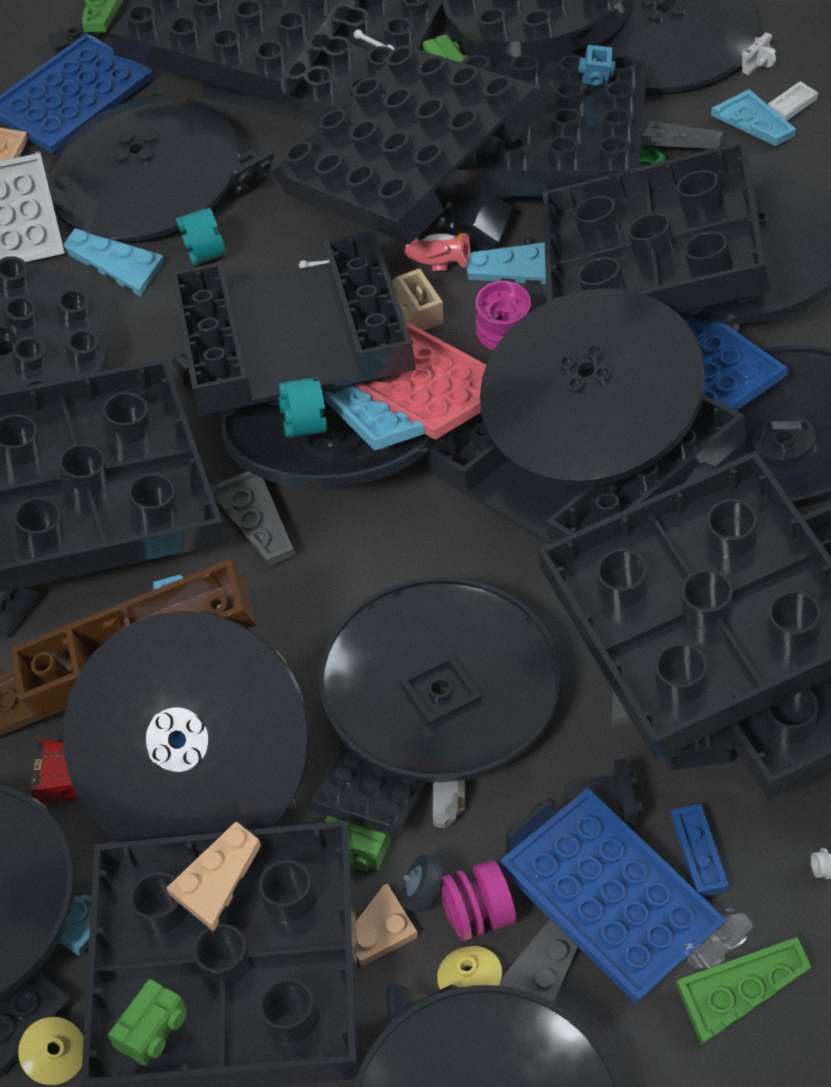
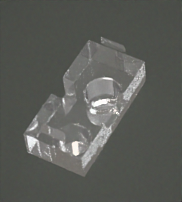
(716, 945)

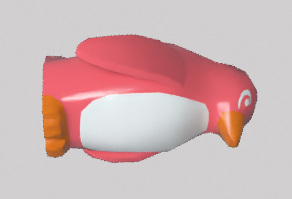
(440, 250)

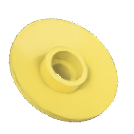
(483, 964)
(42, 1065)

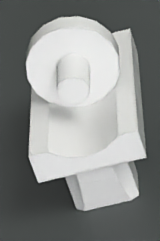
(758, 54)

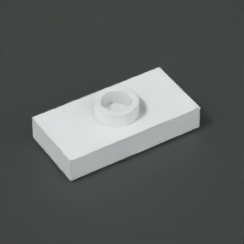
(793, 100)

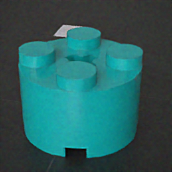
(201, 236)
(302, 407)

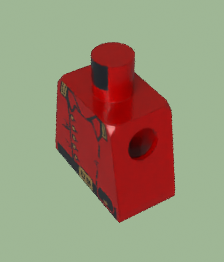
(50, 775)

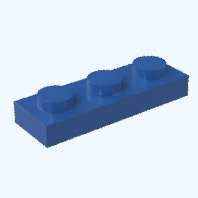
(699, 850)

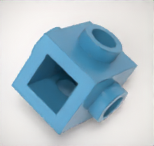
(596, 65)

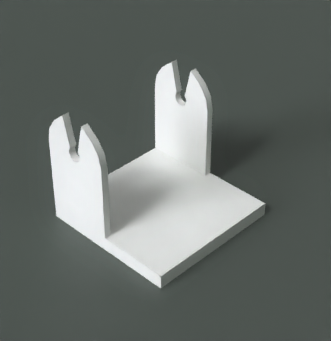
(27, 210)

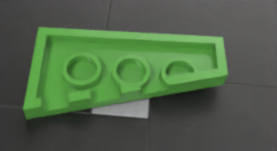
(99, 14)
(737, 987)

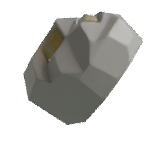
(447, 802)

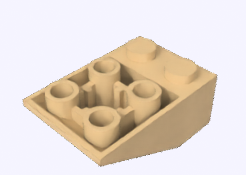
(418, 300)

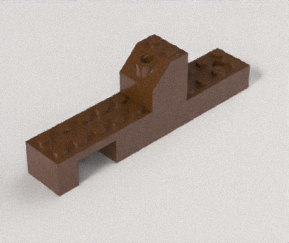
(50, 663)

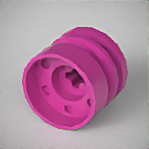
(499, 309)
(471, 902)

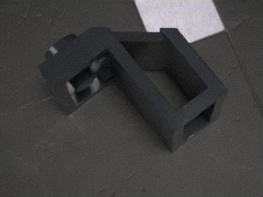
(477, 216)

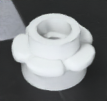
(821, 864)

